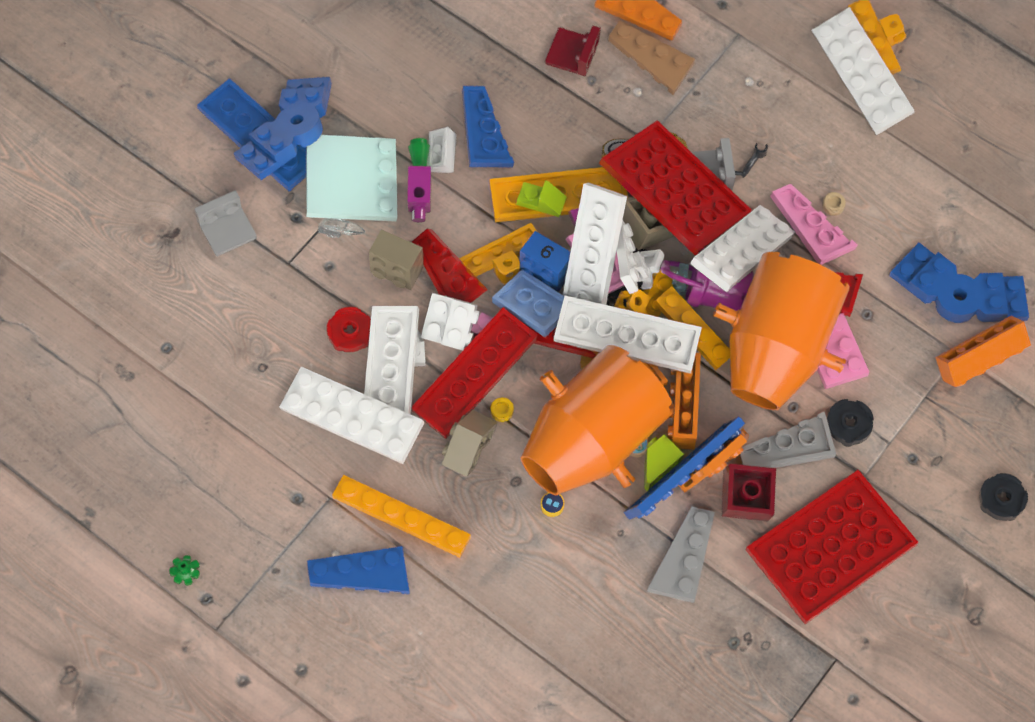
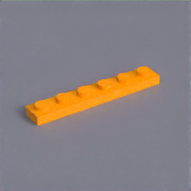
(401, 516)

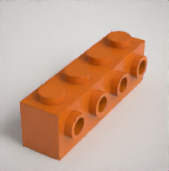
(983, 351)
(685, 406)

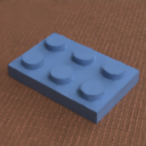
(531, 302)

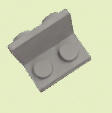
(720, 162)
(225, 223)

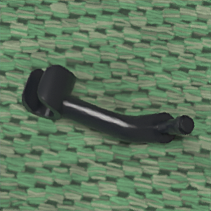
(757, 154)

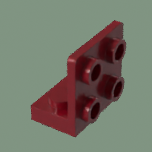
(573, 50)

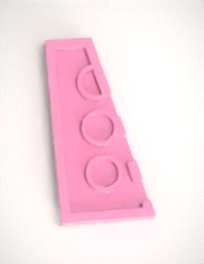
(811, 226)

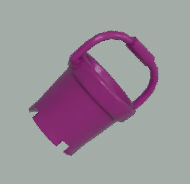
(707, 293)

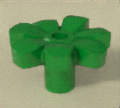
(185, 570)

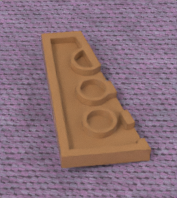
(659, 59)

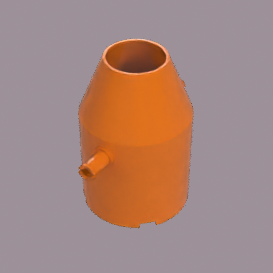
(782, 329)
(594, 422)

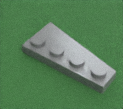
(792, 446)
(683, 562)

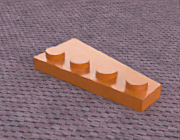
(645, 14)

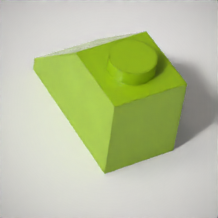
(660, 459)

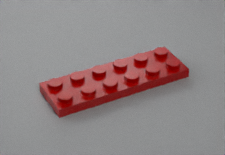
(474, 372)

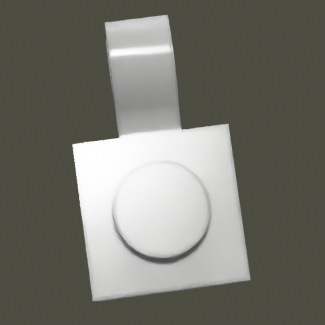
(653, 261)

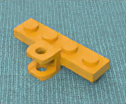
(880, 32)
(500, 255)
(643, 301)
(678, 310)

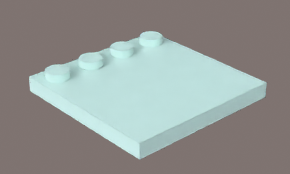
(351, 178)

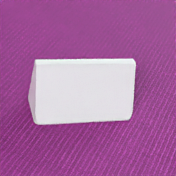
(442, 150)

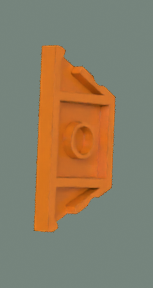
(717, 462)

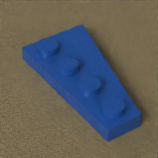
(483, 132)
(368, 570)

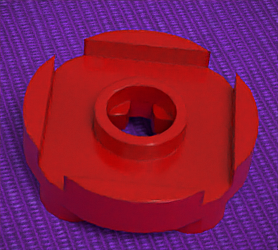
(342, 340)

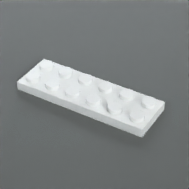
(863, 71)
(594, 244)
(741, 248)
(642, 335)
(392, 355)
(352, 415)

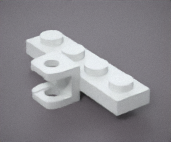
(629, 262)

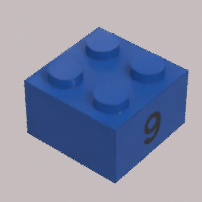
(545, 260)

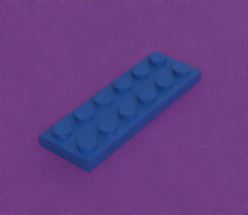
(240, 115)
(681, 471)

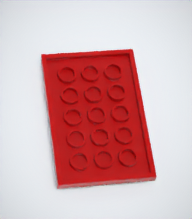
(675, 187)
(831, 546)

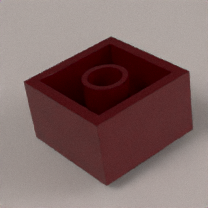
(748, 492)

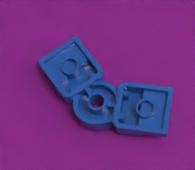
(297, 124)
(936, 279)

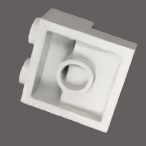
(450, 321)

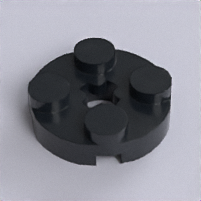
(852, 410)
(994, 506)

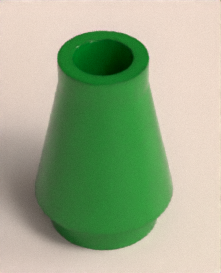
(419, 151)

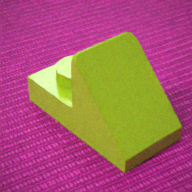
(542, 199)

